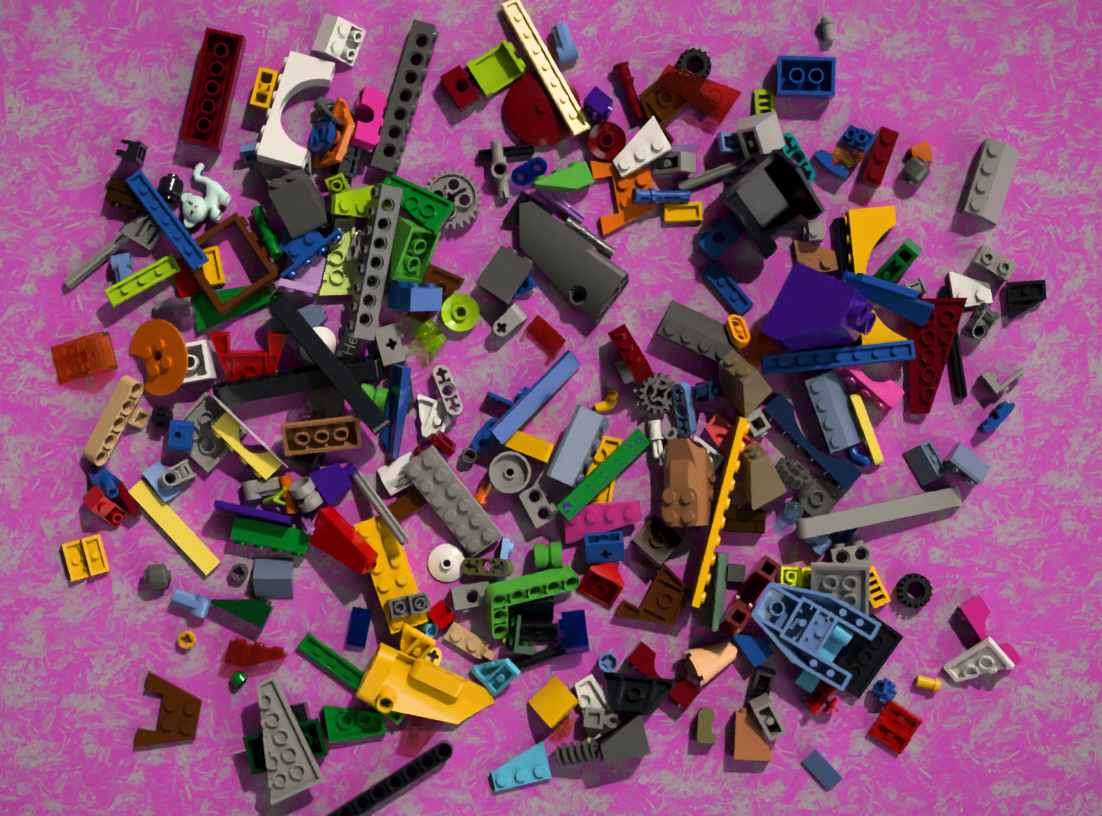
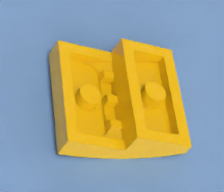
(85, 557)
(553, 702)

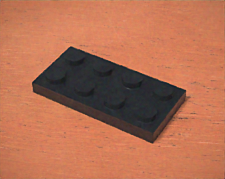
(866, 657)

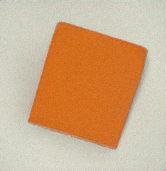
(922, 150)

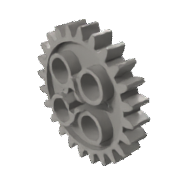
(462, 213)

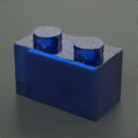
(575, 632)

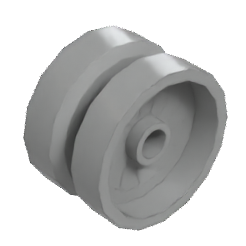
(502, 480)

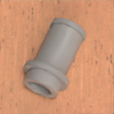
(827, 29)

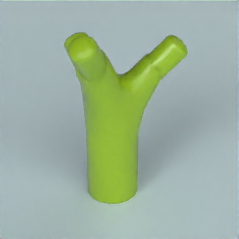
(275, 499)

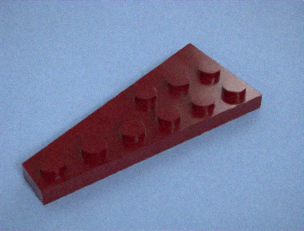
(932, 350)

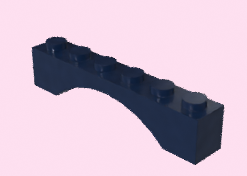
(840, 470)

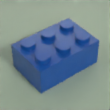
(805, 77)

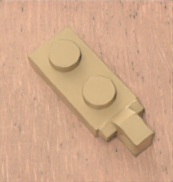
(469, 642)

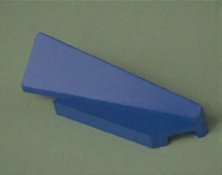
(891, 296)
(396, 408)

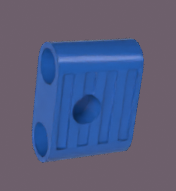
(181, 435)

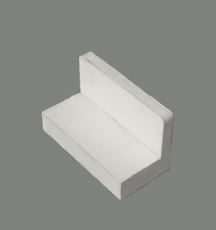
(393, 476)

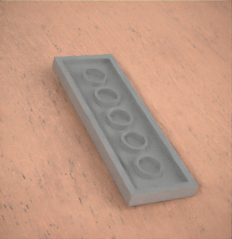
(452, 501)

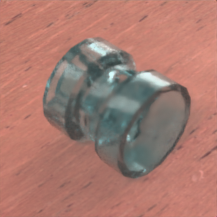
(790, 512)

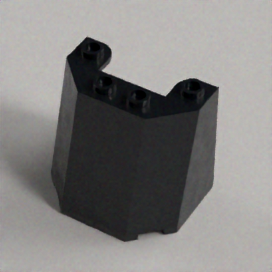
(766, 196)

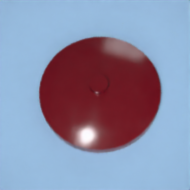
(533, 113)

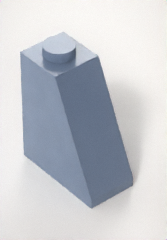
(313, 315)

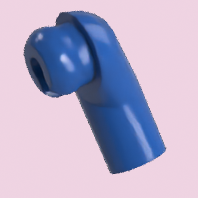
(858, 459)

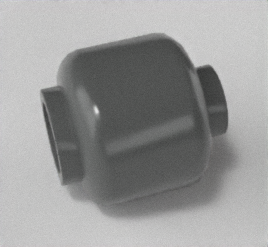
(916, 170)
(157, 576)

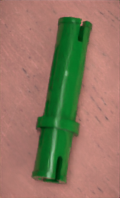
(269, 238)

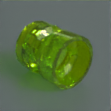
(430, 336)

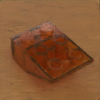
(84, 357)

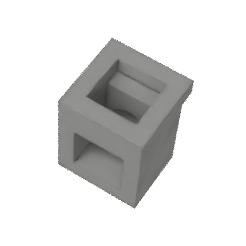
(813, 231)
(763, 424)

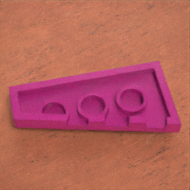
(601, 518)

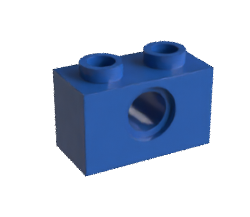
(713, 249)

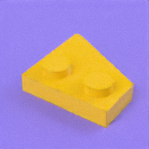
(415, 642)

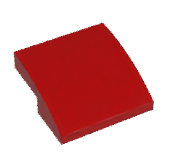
(895, 726)

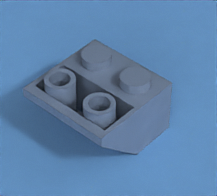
(967, 464)

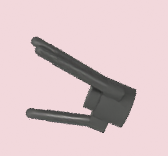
(325, 108)

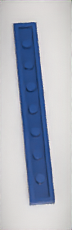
(837, 357)

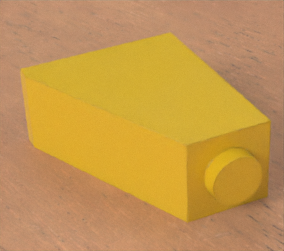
(530, 445)

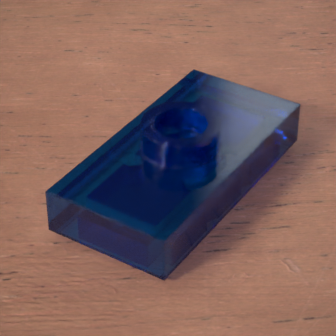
(359, 627)

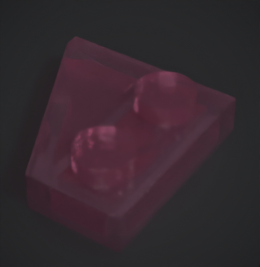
(419, 731)

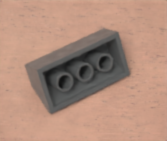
(695, 332)

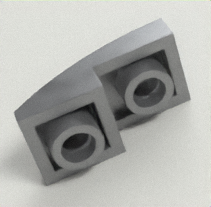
(408, 605)

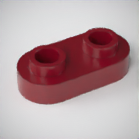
(131, 507)

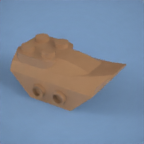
(687, 484)

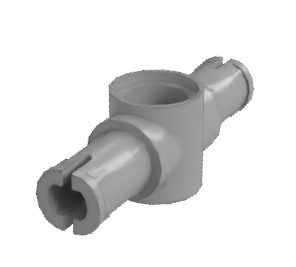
(499, 158)

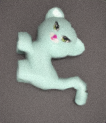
(197, 208)

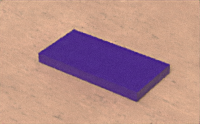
(254, 512)

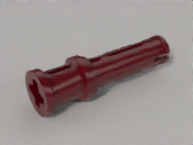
(626, 82)

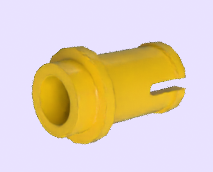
(928, 683)

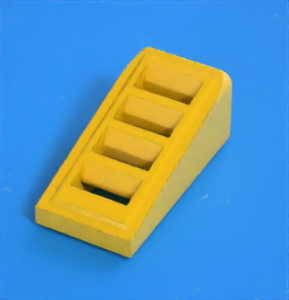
(874, 604)

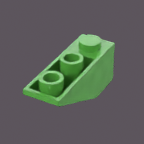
(567, 180)

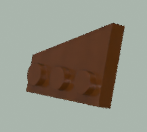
(441, 278)

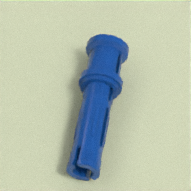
(652, 196)

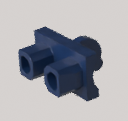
(706, 391)

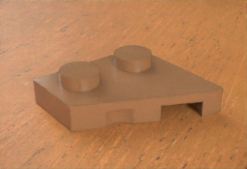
(815, 256)

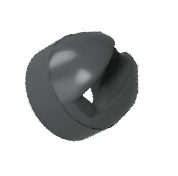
(467, 459)

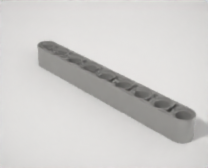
(878, 512)

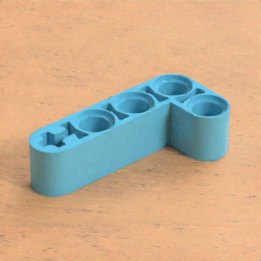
(838, 638)

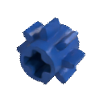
(884, 690)

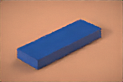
(727, 288)

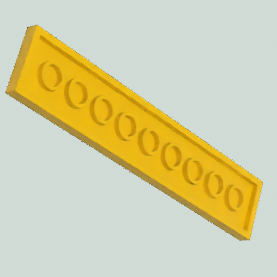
(717, 519)

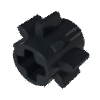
(161, 416)

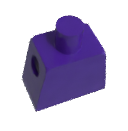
(333, 481)

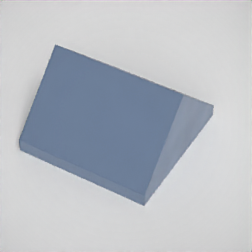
(274, 577)

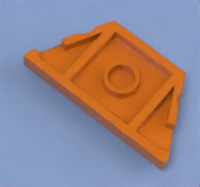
(342, 138)

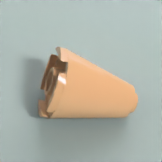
(708, 660)

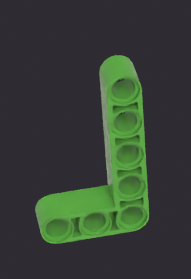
(523, 589)

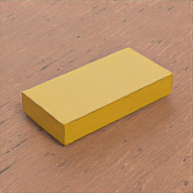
(683, 212)
(213, 268)

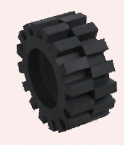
(698, 55)
(925, 590)

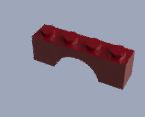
(643, 658)

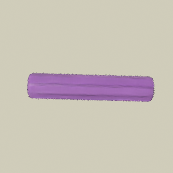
(562, 204)

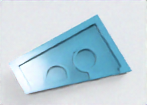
(523, 769)

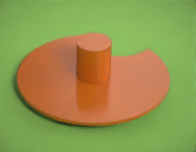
(163, 354)

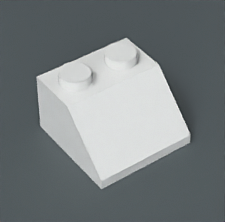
(200, 362)

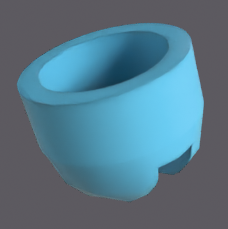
(429, 629)

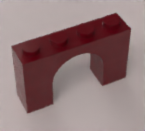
(739, 609)

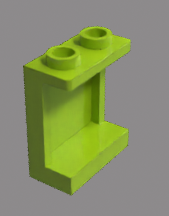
(496, 68)

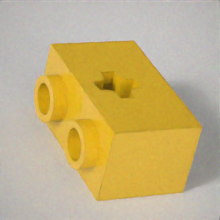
(264, 88)

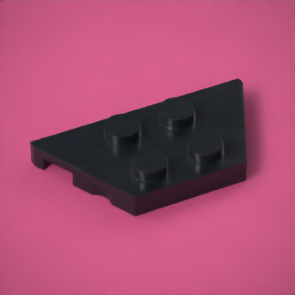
(637, 693)

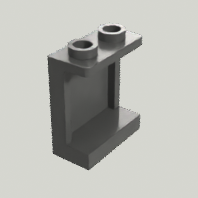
(505, 274)

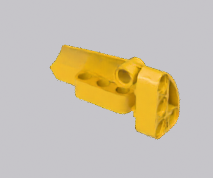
(419, 687)

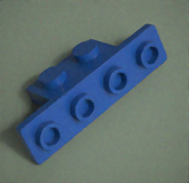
(306, 247)

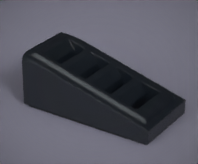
(316, 462)
(760, 670)

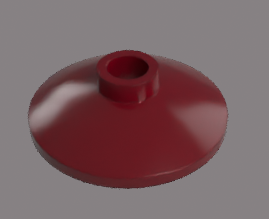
(609, 131)

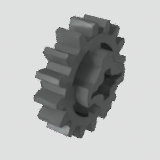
(664, 396)
(794, 474)

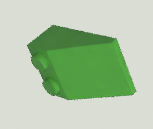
(412, 251)

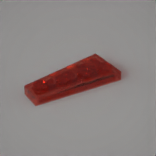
(701, 92)

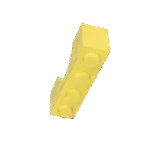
(261, 460)

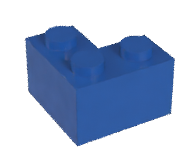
(414, 297)

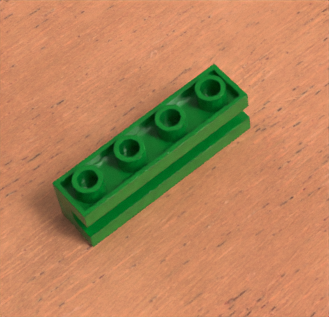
(270, 535)

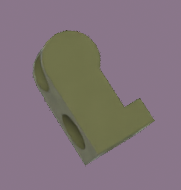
(704, 726)

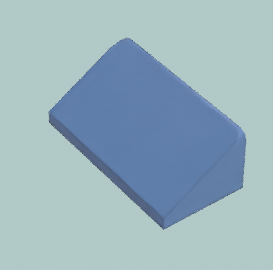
(152, 475)
(822, 769)

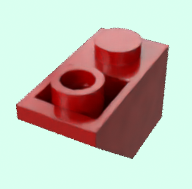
(105, 506)

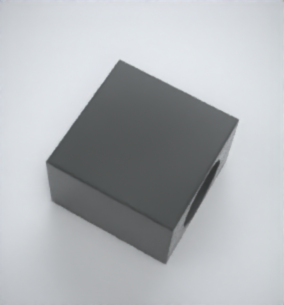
(736, 572)

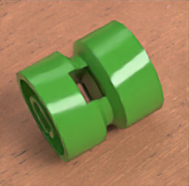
(378, 396)
(548, 554)

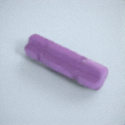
(306, 524)

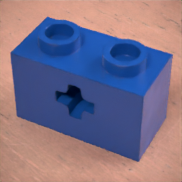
(604, 547)

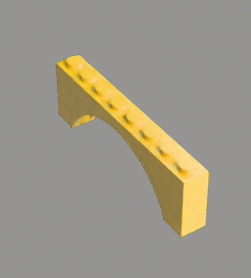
(864, 231)

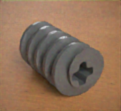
(577, 754)

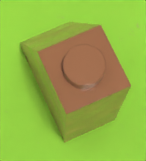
(748, 737)

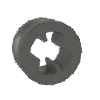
(234, 574)

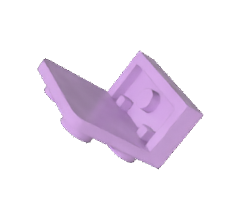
(307, 279)

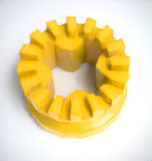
(181, 642)

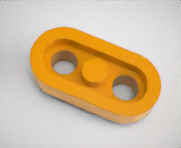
(738, 331)

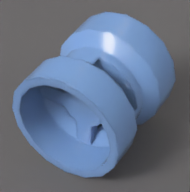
(609, 664)

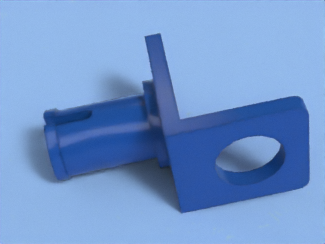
(104, 480)

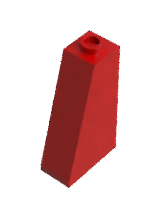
(342, 541)

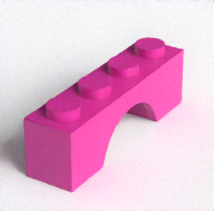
(882, 394)
(976, 613)

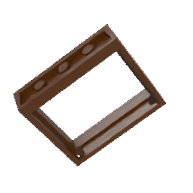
(252, 290)

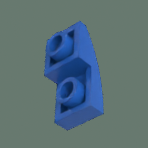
(858, 138)
(825, 160)
(1001, 413)

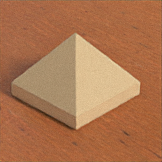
(139, 417)

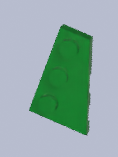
(352, 723)

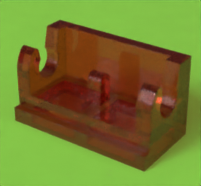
(545, 334)

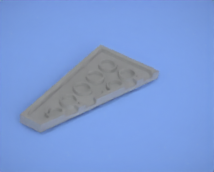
(287, 753)

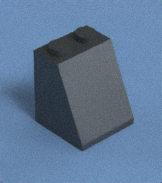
(298, 202)
(625, 742)

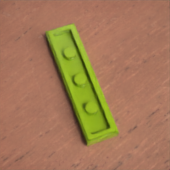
(142, 280)

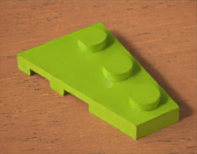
(353, 202)

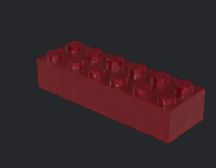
(213, 89)

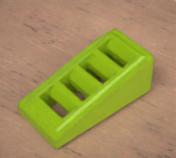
(756, 100)

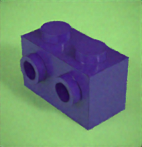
(598, 104)

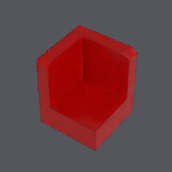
(441, 614)

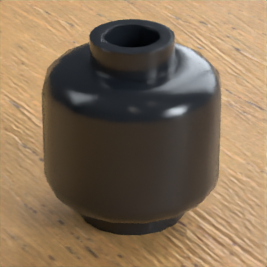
(170, 188)

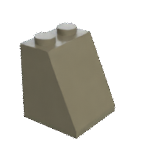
(742, 383)
(759, 477)

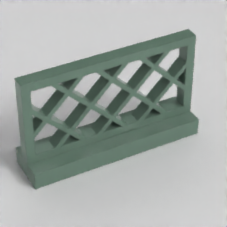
(716, 592)

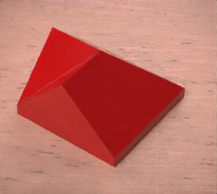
(602, 584)

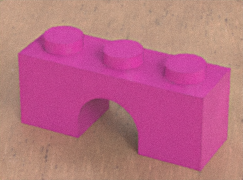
(372, 104)

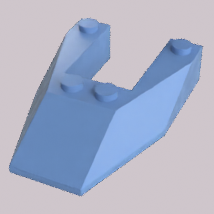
(803, 621)

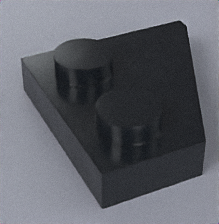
(1023, 296)

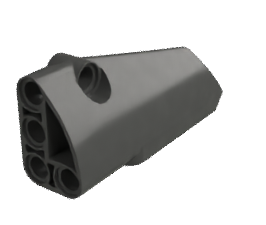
(570, 262)

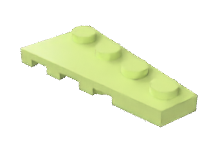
(339, 272)

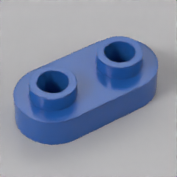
(484, 434)

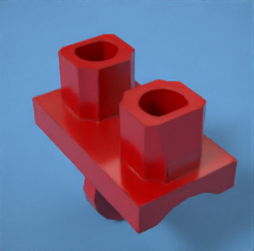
(816, 705)

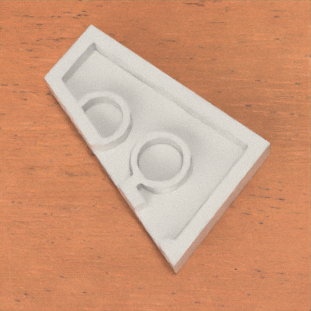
(642, 149)
(978, 660)
(592, 695)

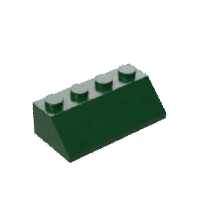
(312, 732)

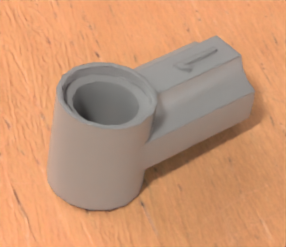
(257, 488)

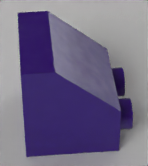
(817, 312)

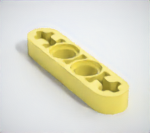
(866, 429)

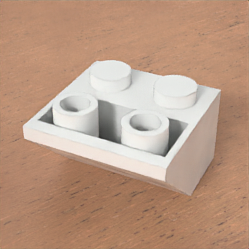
(338, 39)

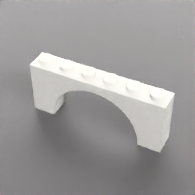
(299, 73)

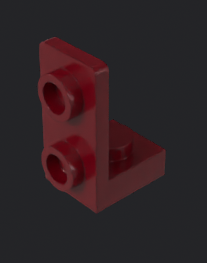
(442, 442)

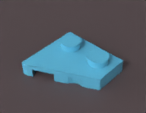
(496, 674)

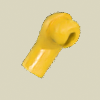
(609, 402)

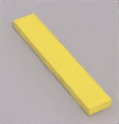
(174, 526)

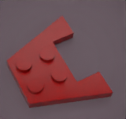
(248, 363)

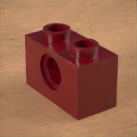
(462, 99)

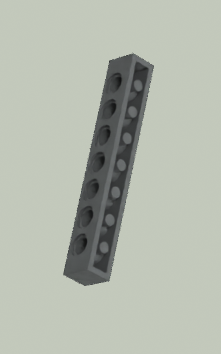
(418, 31)
(379, 269)

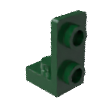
(512, 640)

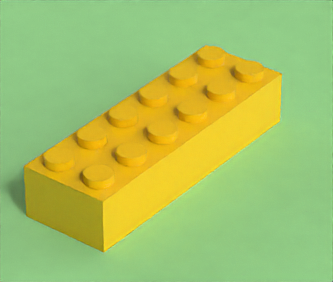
(393, 571)

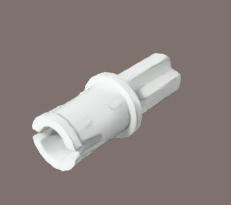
(656, 438)

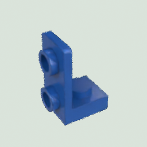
(497, 399)

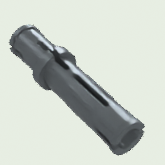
(600, 245)

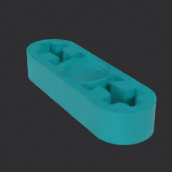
(808, 168)

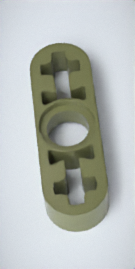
(493, 571)

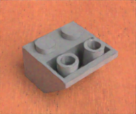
(760, 133)

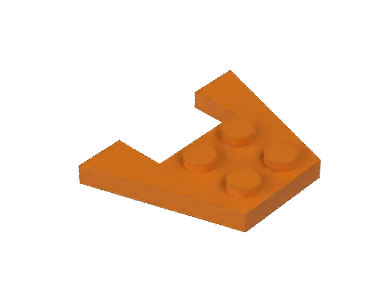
(623, 188)

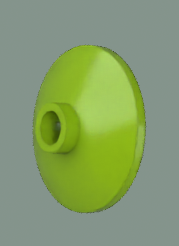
(455, 303)

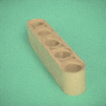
(113, 420)

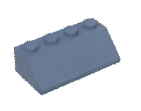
(833, 411)
(578, 446)

